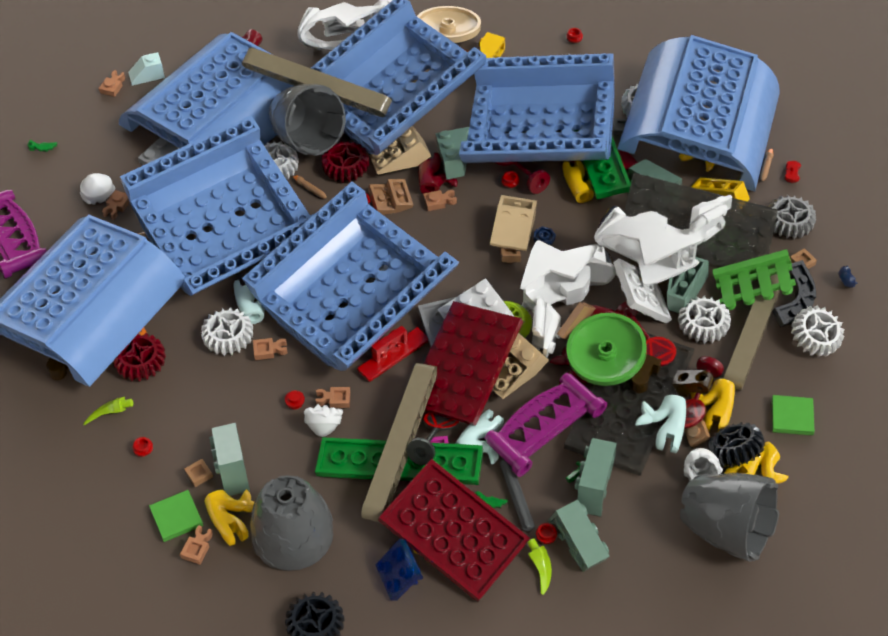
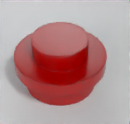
(574, 35)
(510, 179)
(294, 399)
(142, 446)
(546, 533)

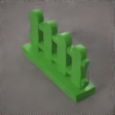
(753, 269)

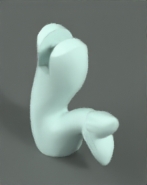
(246, 303)
(675, 409)
(473, 433)

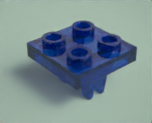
(398, 570)

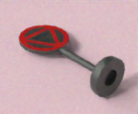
(421, 449)

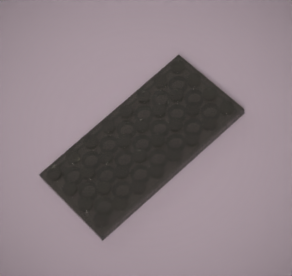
(746, 229)
(623, 410)

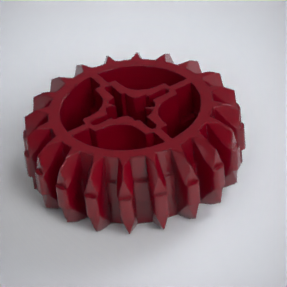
(345, 161)
(151, 355)

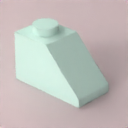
(146, 69)

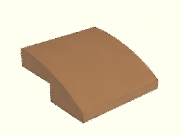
(390, 197)
(580, 313)

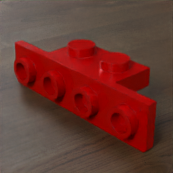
(392, 350)

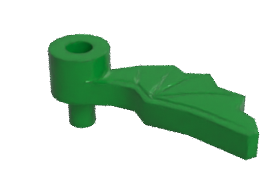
(41, 147)
(570, 478)
(492, 501)

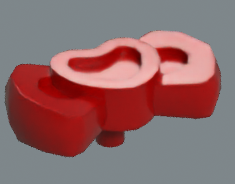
(792, 171)

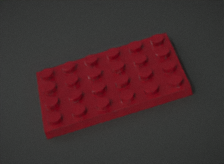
(469, 360)
(454, 530)

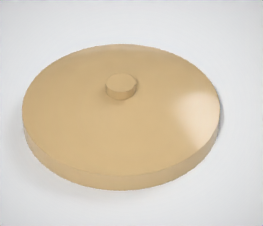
(453, 22)

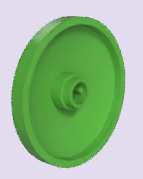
(606, 349)

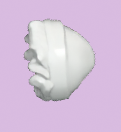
(96, 188)
(323, 419)
(700, 463)

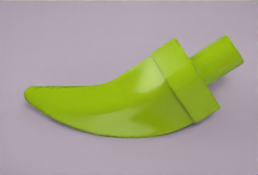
(114, 406)
(542, 562)

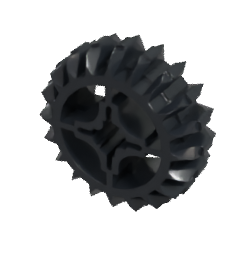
(737, 444)
(329, 611)

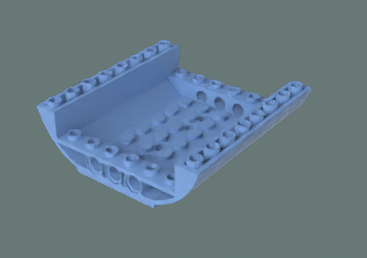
(386, 58)
(673, 97)
(542, 98)
(222, 99)
(206, 187)
(330, 264)
(95, 305)

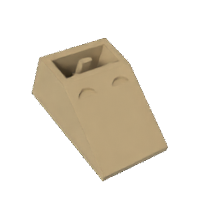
(403, 153)
(513, 223)
(520, 366)

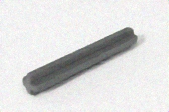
(517, 497)

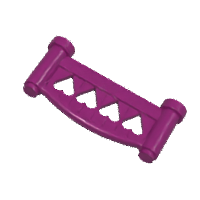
(15, 259)
(517, 452)

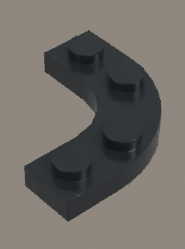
(804, 295)

